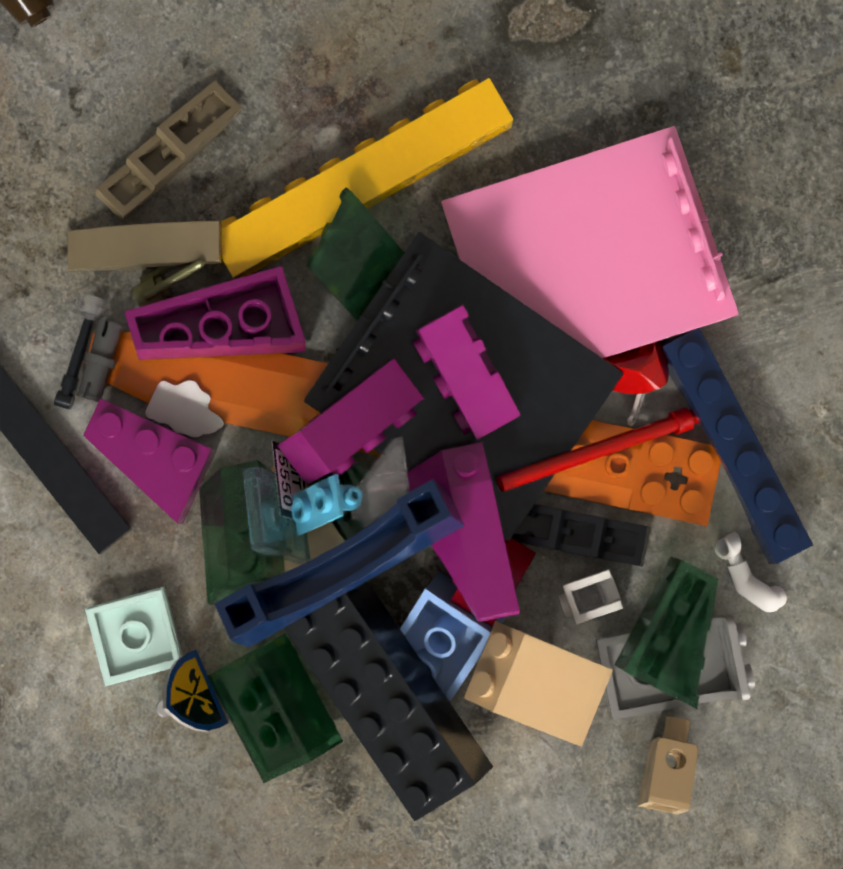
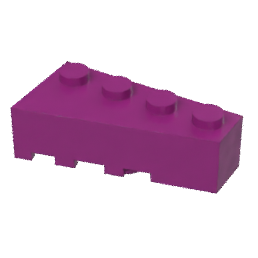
(220, 320)

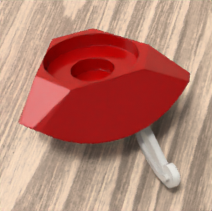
(643, 372)

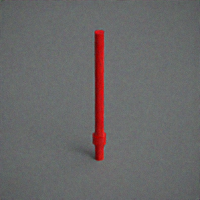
(677, 422)

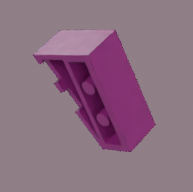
(465, 373)
(151, 456)

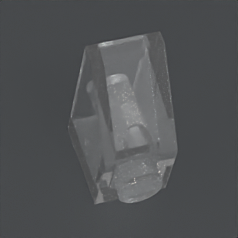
(382, 483)

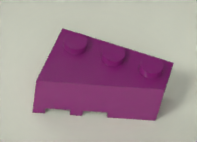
(352, 423)

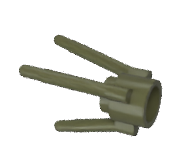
(157, 289)

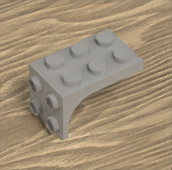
(721, 679)

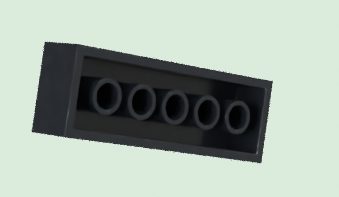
(390, 700)

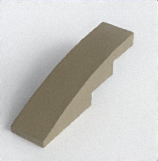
(168, 151)
(144, 246)

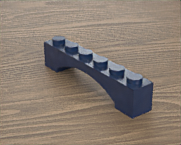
(739, 450)
(404, 530)

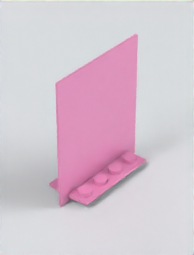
(601, 244)

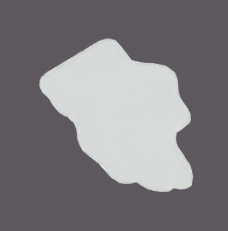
(183, 409)

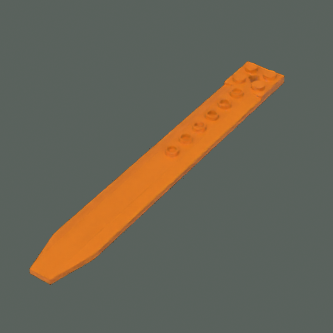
(269, 397)

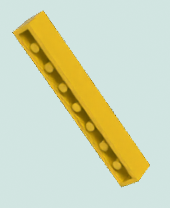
(371, 174)

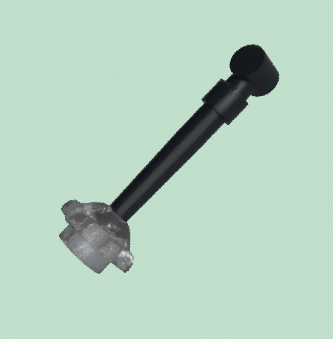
(91, 309)

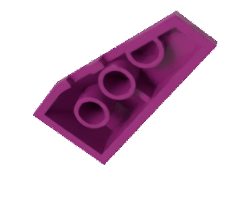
(477, 551)

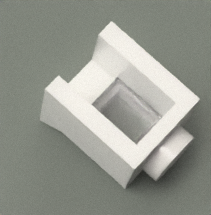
(591, 597)

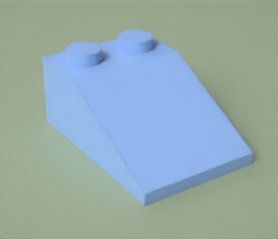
(445, 635)

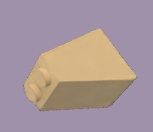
(538, 684)

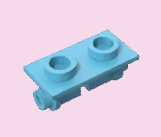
(323, 503)

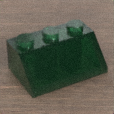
(226, 535)
(275, 708)

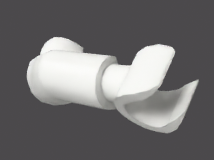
(747, 585)

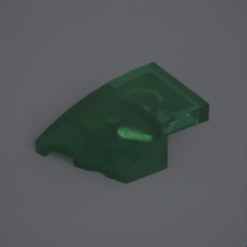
(354, 255)

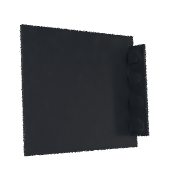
(545, 370)

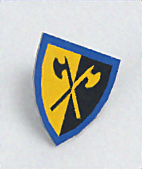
(190, 696)

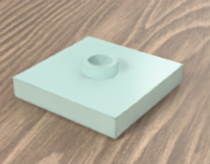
(134, 635)

